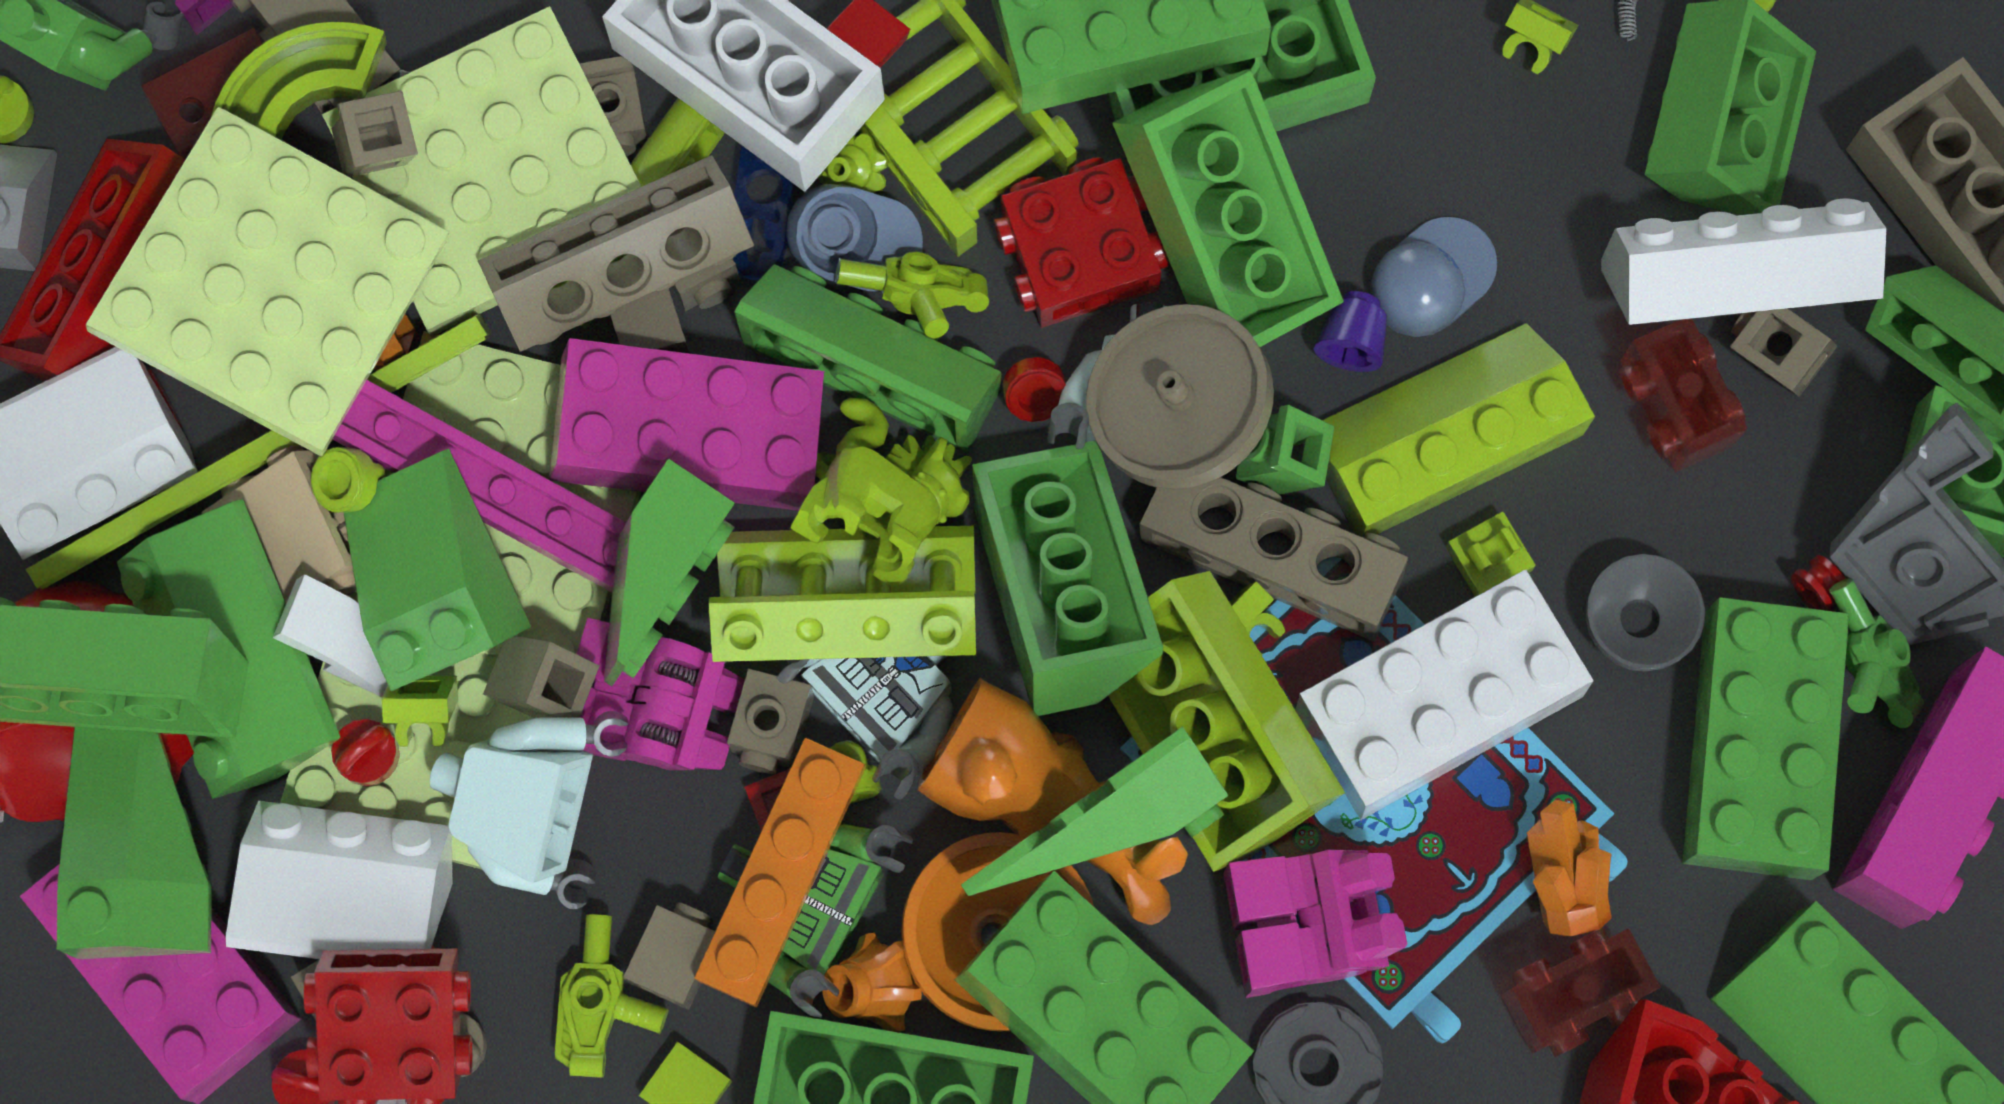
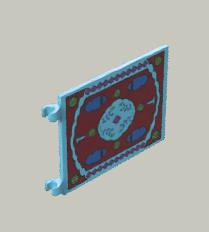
(1451, 843)

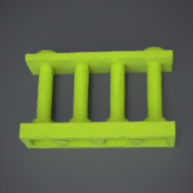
(917, 164)
(822, 601)

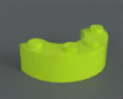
(300, 69)

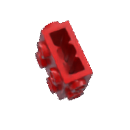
(1079, 241)
(388, 1025)

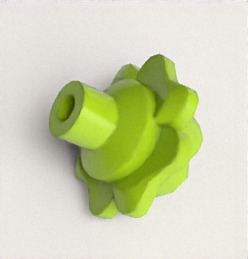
(857, 166)

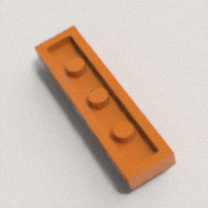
(780, 872)

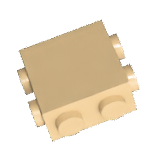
(292, 525)

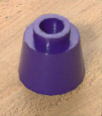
(1354, 334)

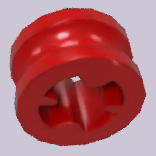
(1815, 584)

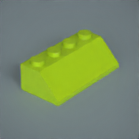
(1452, 429)

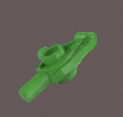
(1877, 660)

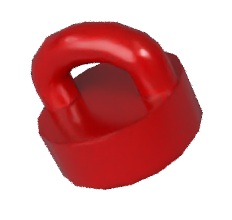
(1033, 388)
(365, 752)
(292, 1083)

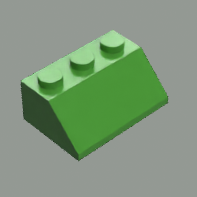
(1730, 108)

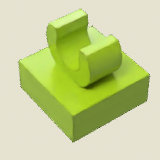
(1540, 27)
(1489, 554)
(1250, 604)
(422, 701)

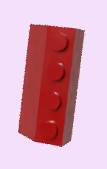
(90, 245)

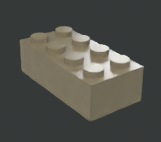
(1943, 174)

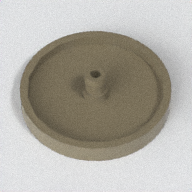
(1180, 396)

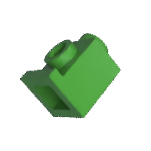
(1271, 459)

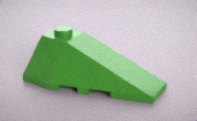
(1139, 804)
(128, 854)

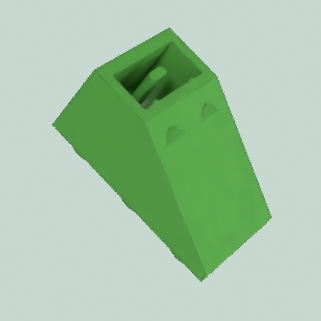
(666, 534)

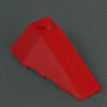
(1672, 1060)

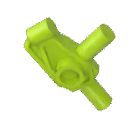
(919, 287)
(592, 1000)

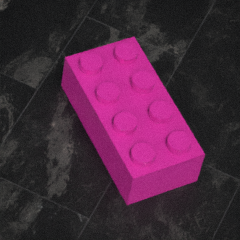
(722, 419)
(1935, 802)
(186, 1012)

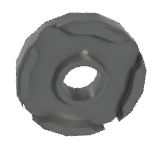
(1323, 1028)

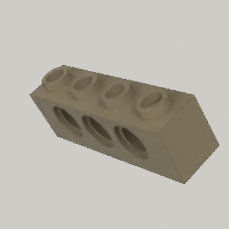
(629, 225)
(1352, 603)

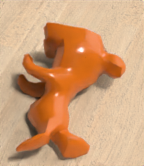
(1011, 769)

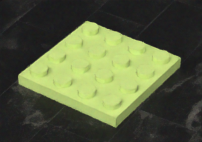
(502, 154)
(268, 281)

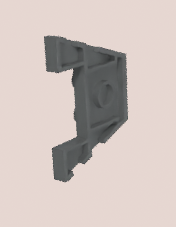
(1918, 549)

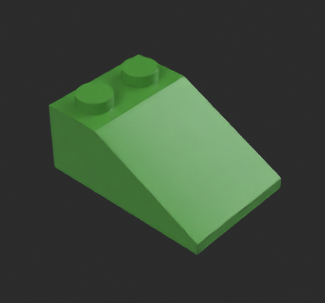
(428, 573)

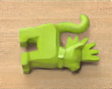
(888, 496)

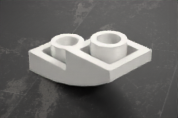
(330, 629)

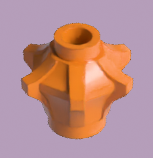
(873, 985)

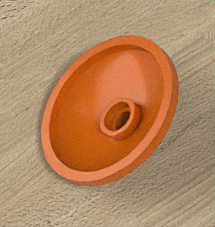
(946, 924)

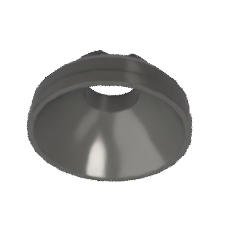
(1666, 591)

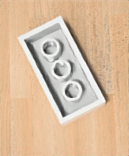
(755, 74)
(1443, 694)

